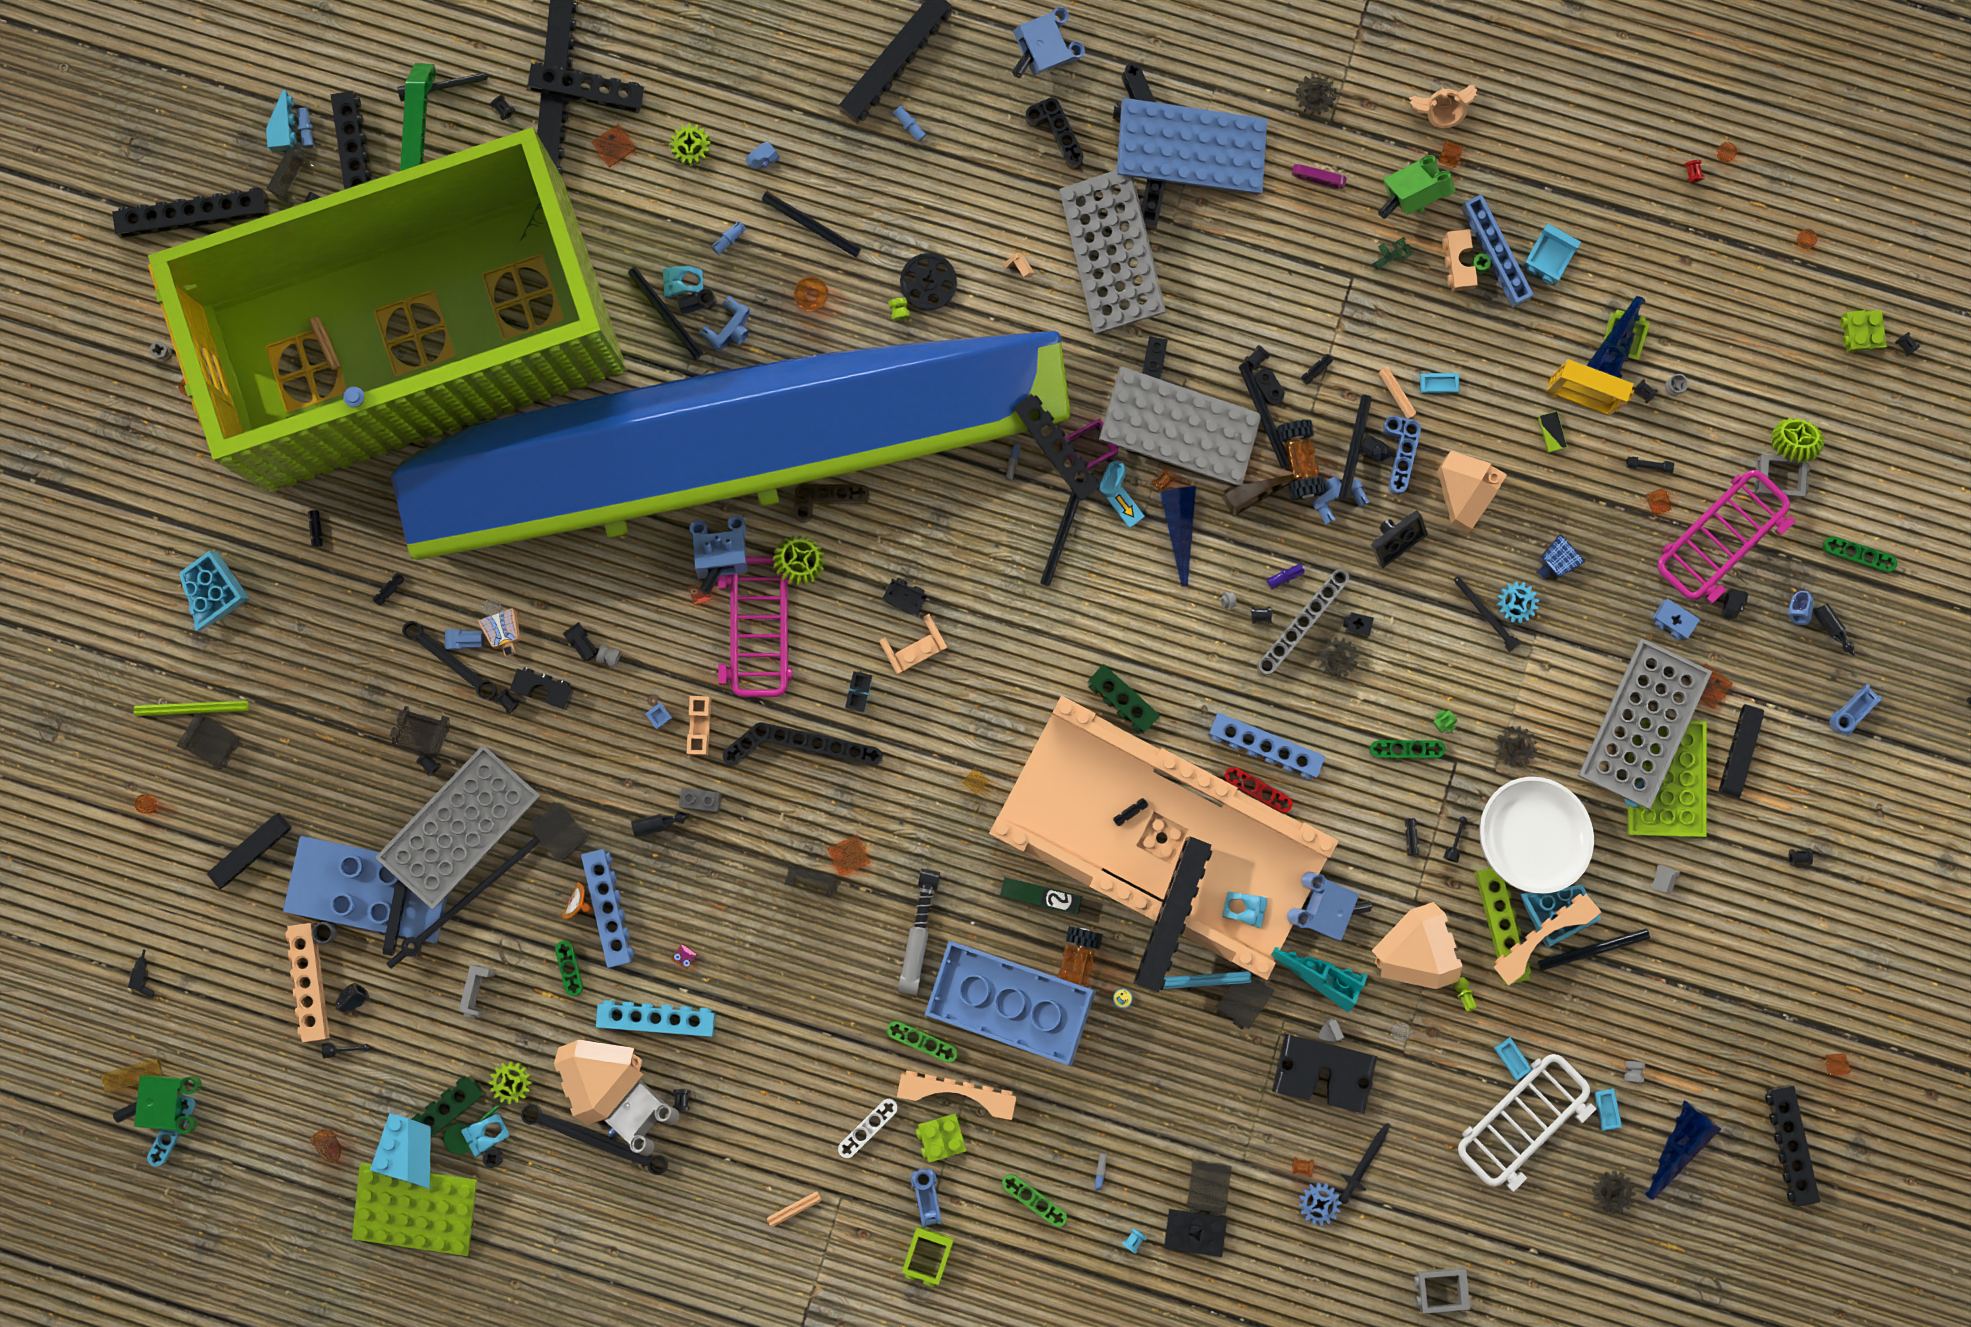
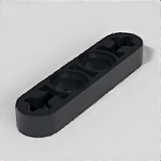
(395, 918)

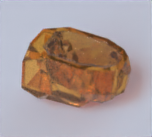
(326, 1145)

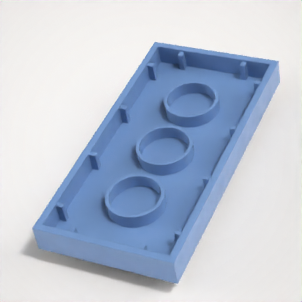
(352, 889)
(1010, 1003)

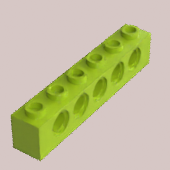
(1494, 917)

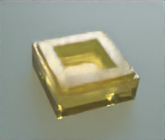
(975, 781)

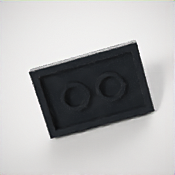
(1398, 538)
(1195, 1232)

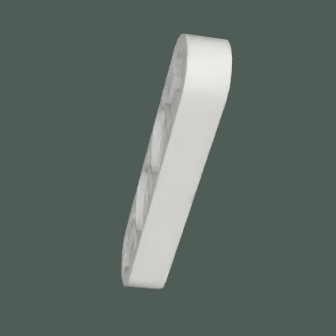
(865, 1125)

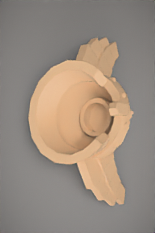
(1445, 107)

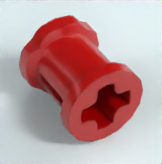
(1691, 166)

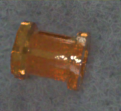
(1164, 480)
(1302, 1166)

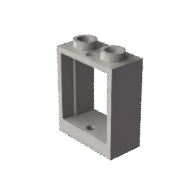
(1762, 465)
(1462, 1287)

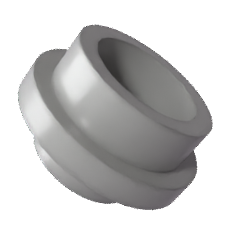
(1228, 600)

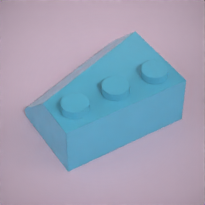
(211, 589)
(1545, 905)
(404, 1151)

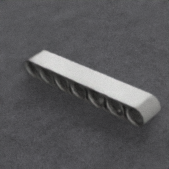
(1309, 615)

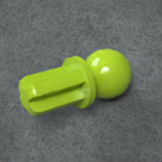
(1465, 994)

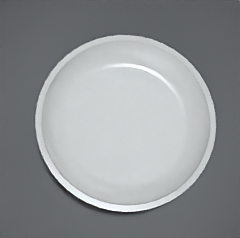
(1536, 835)

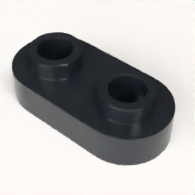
(1269, 386)

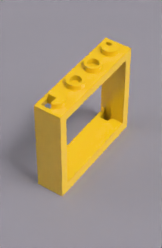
(1590, 387)

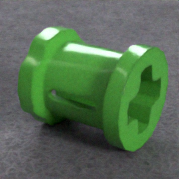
(1482, 258)

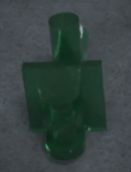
(1389, 256)

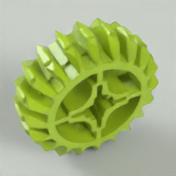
(1797, 440)
(793, 546)

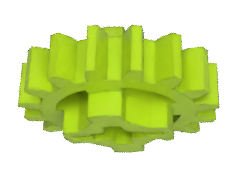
(697, 144)
(507, 1074)

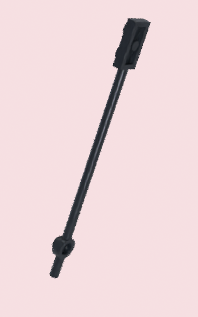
(459, 906)

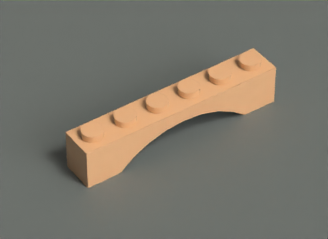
(1579, 913)
(997, 1103)

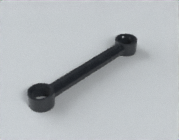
(449, 660)

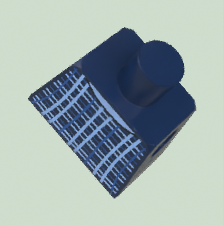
(1559, 559)

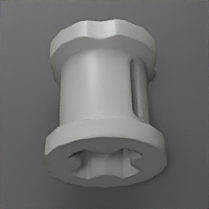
(165, 354)

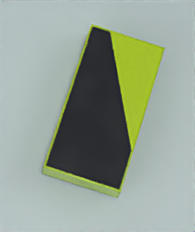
(1552, 431)

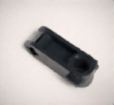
(1136, 85)

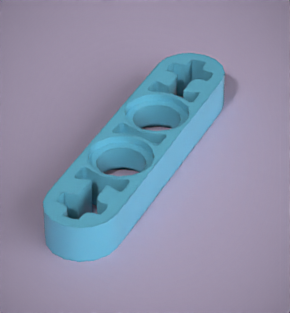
(172, 1133)

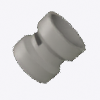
(1676, 381)
(608, 655)
(1634, 1071)

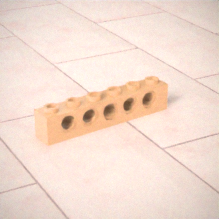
(315, 990)

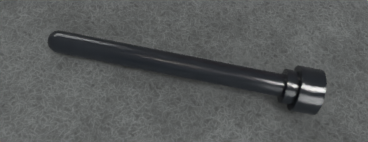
(448, 84)
(1510, 641)

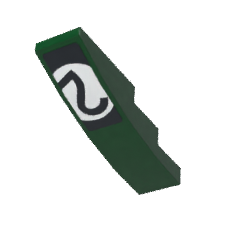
(1041, 896)

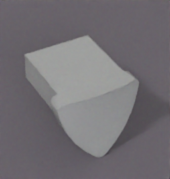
(1665, 879)
(1331, 1031)

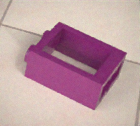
(1081, 432)

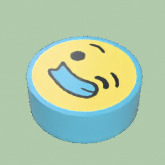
(1122, 998)

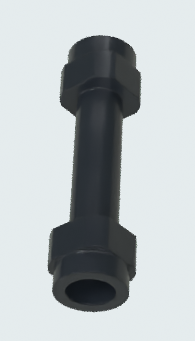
(1666, 466)

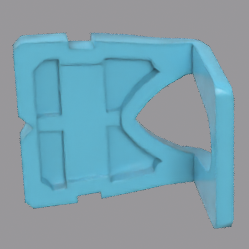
(673, 283)
(1255, 907)
(478, 1141)

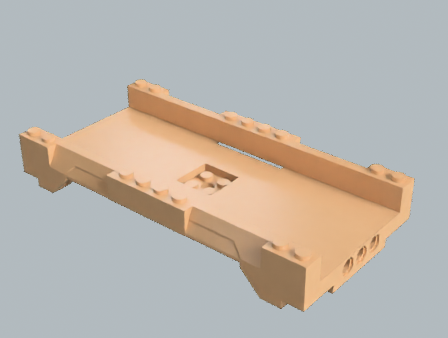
(1093, 771)

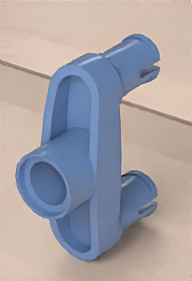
(733, 330)
(1332, 489)

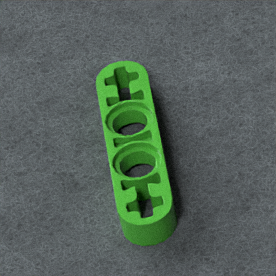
(923, 1038)
(1032, 1202)

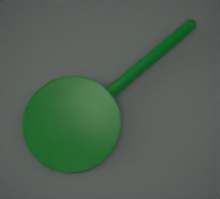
(454, 1138)

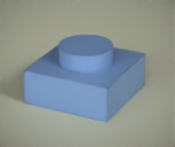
(658, 715)

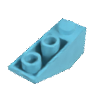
(280, 127)

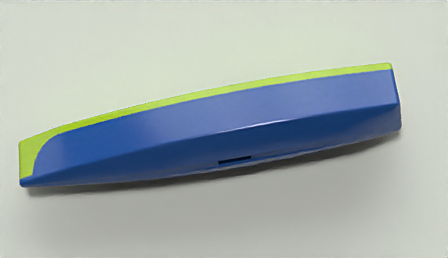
(719, 438)

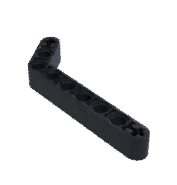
(806, 745)

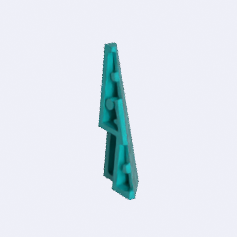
(1334, 983)

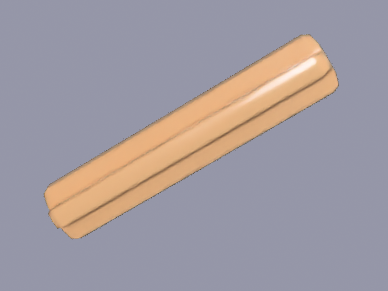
(324, 343)
(1397, 393)
(794, 1209)

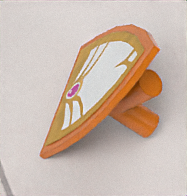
(576, 903)

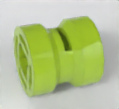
(899, 309)

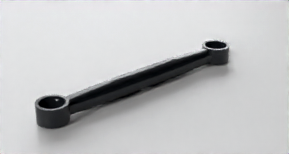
(593, 1139)

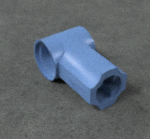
(458, 639)

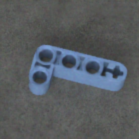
(1401, 456)

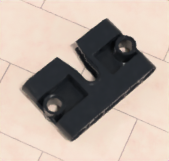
(1310, 1058)

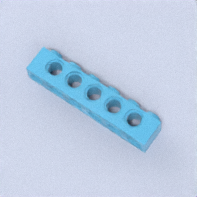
(606, 1020)

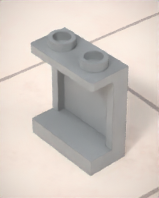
(472, 988)

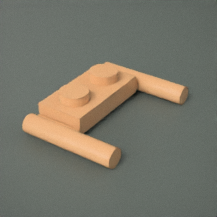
(917, 651)

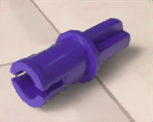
(1285, 576)

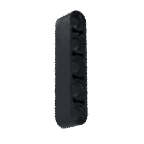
(1741, 751)
(249, 851)

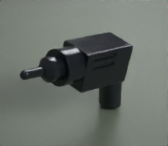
(139, 977)

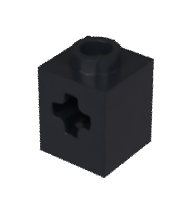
(1365, 621)

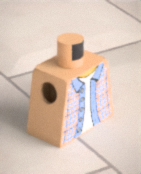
(502, 630)

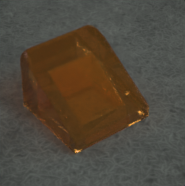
(1450, 154)
(1659, 501)
(1837, 1064)

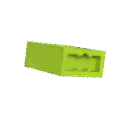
(935, 1237)

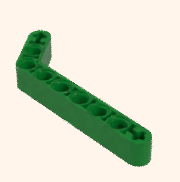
(415, 110)

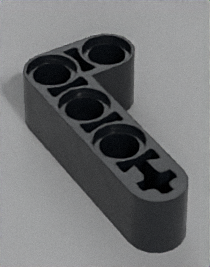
(1059, 134)

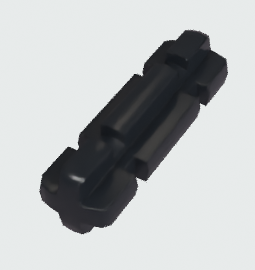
(1316, 369)
(315, 528)
(388, 589)
(1130, 812)
(1411, 837)

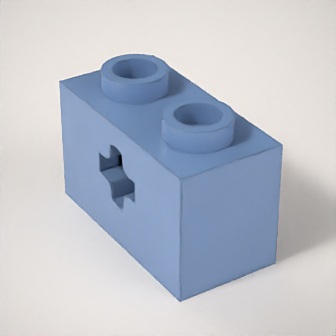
(1685, 621)

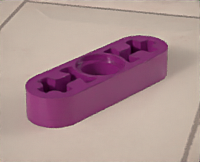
(1319, 176)

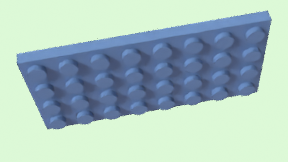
(1191, 146)

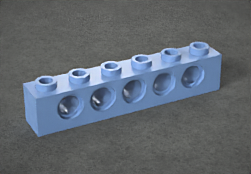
(1497, 249)
(1313, 759)
(590, 862)

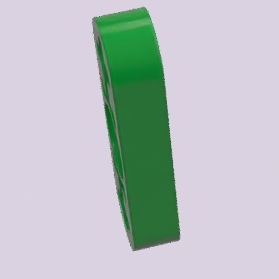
(578, 980)

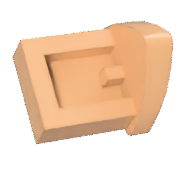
(1021, 263)

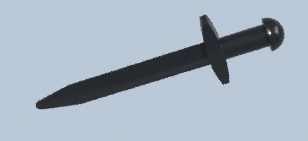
(1354, 1180)

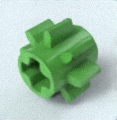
(1445, 721)

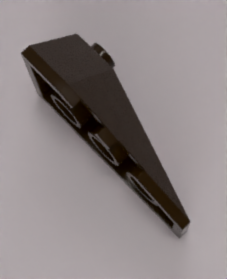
(1249, 494)

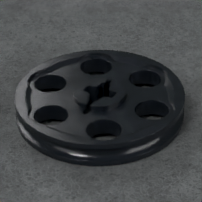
(923, 274)

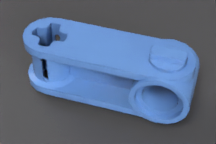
(1854, 710)
(927, 1197)

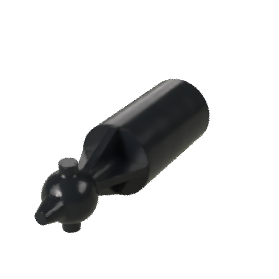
(1834, 627)
(656, 823)

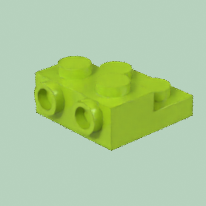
(1640, 330)
(1863, 330)
(941, 1138)

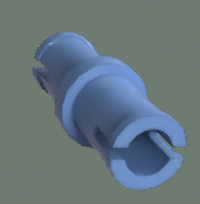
(909, 123)
(305, 127)
(728, 238)

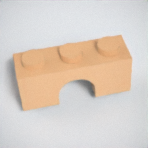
(1460, 276)
(699, 725)

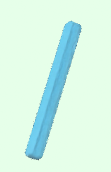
(1208, 979)

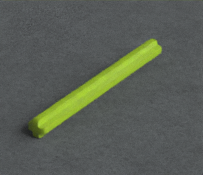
(191, 708)

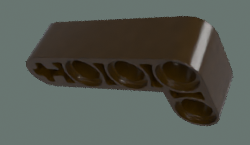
(832, 489)

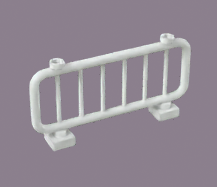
(1516, 1179)

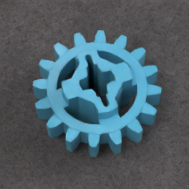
(1521, 608)

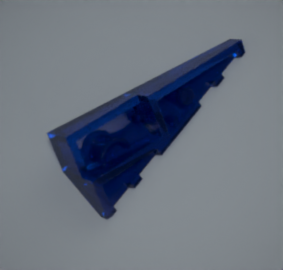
(1618, 343)
(1179, 514)
(1687, 1140)

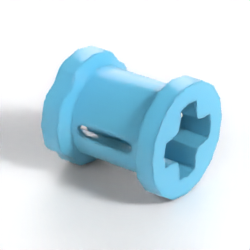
(1134, 1240)

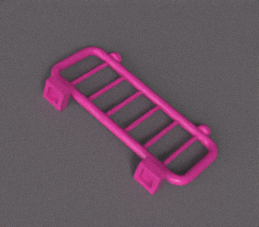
(1709, 587)
(732, 674)

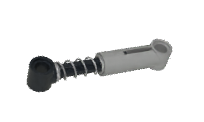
(918, 934)

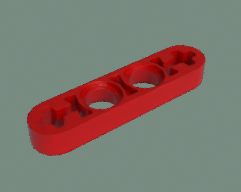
(1259, 787)

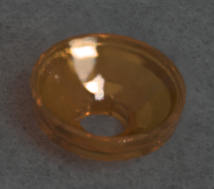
(811, 284)

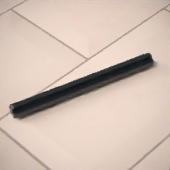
(811, 224)
(665, 313)
(1266, 418)
(1355, 446)
(1060, 538)
(1594, 949)

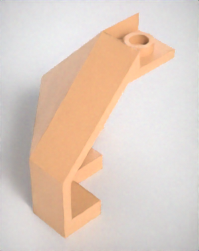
(1468, 488)
(1420, 950)
(596, 1077)

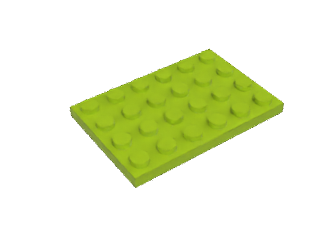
(1682, 797)
(414, 1215)

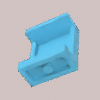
(1551, 254)

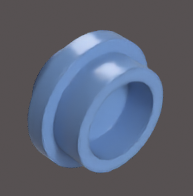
(353, 396)

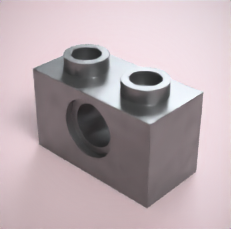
(700, 800)

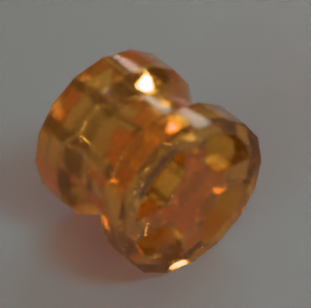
(143, 801)

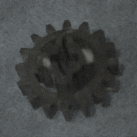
(1310, 89)
(1333, 669)
(1523, 751)
(1607, 1197)

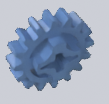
(1328, 1199)

